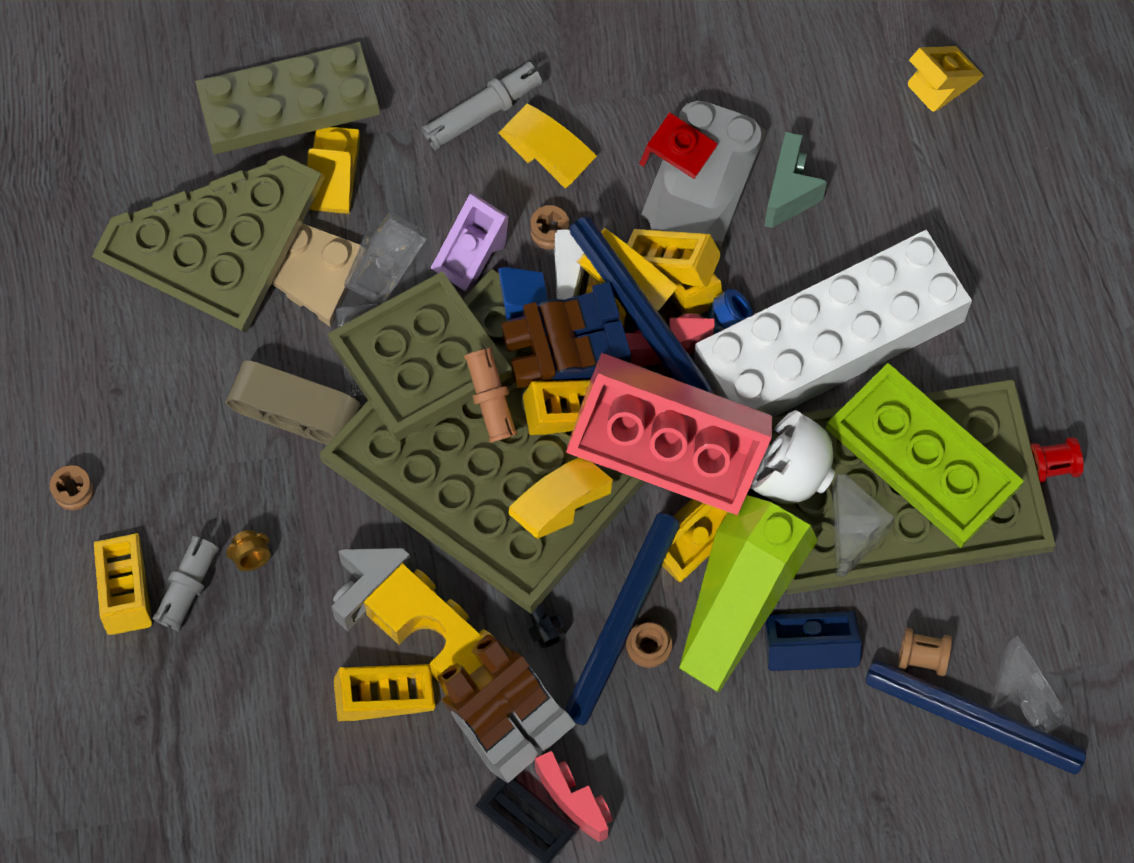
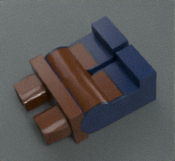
(566, 337)

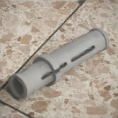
(497, 96)

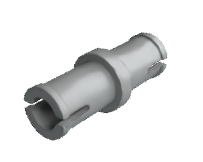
(185, 583)

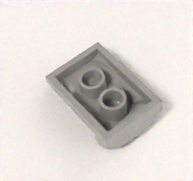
(711, 198)

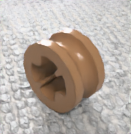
(546, 215)
(63, 498)

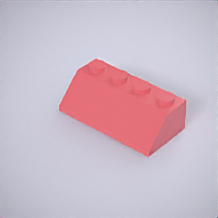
(670, 434)

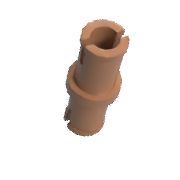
(490, 394)

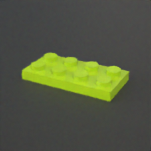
(924, 455)

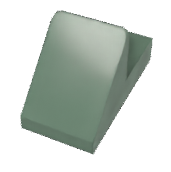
(791, 189)

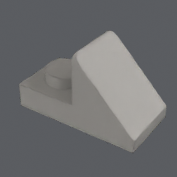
(371, 570)

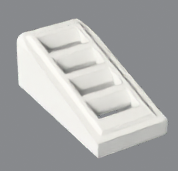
(567, 270)

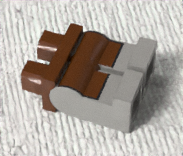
(493, 692)

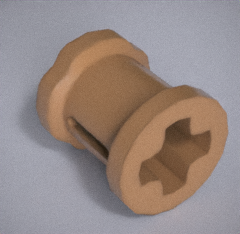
(925, 651)

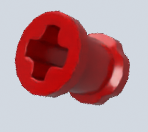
(1058, 459)

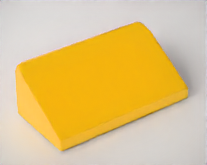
(693, 539)

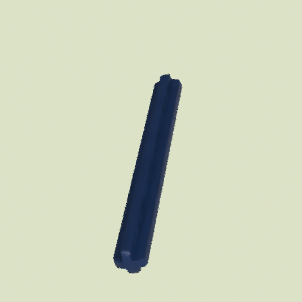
(637, 304)
(622, 618)
(976, 717)

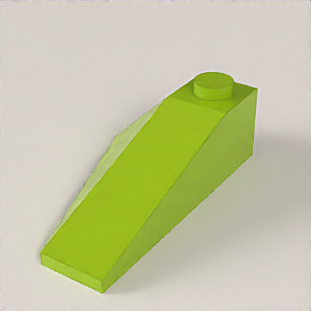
(743, 581)

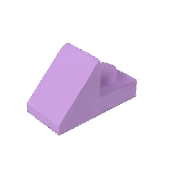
(471, 241)

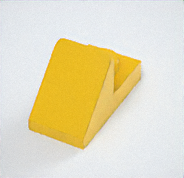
(941, 75)
(336, 158)

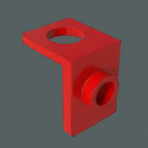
(680, 146)

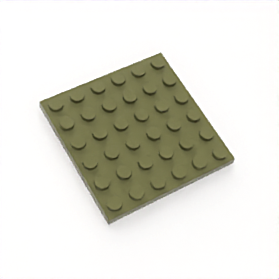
(461, 486)

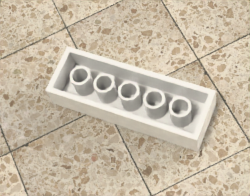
(835, 328)

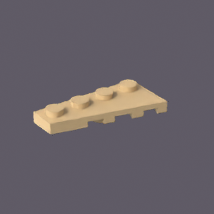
(316, 271)

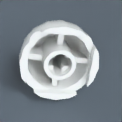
(795, 462)

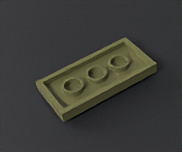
(287, 98)

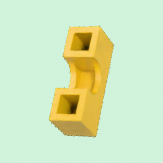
(408, 604)

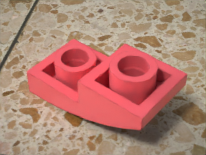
(688, 330)
(580, 806)

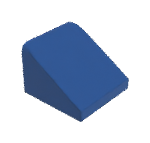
(520, 288)

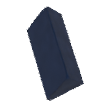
(812, 641)

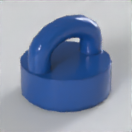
(729, 309)

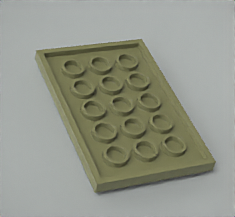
(914, 543)

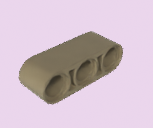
(290, 402)

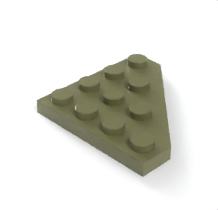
(216, 242)

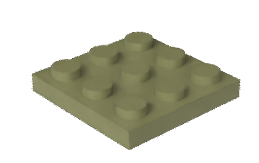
(413, 353)

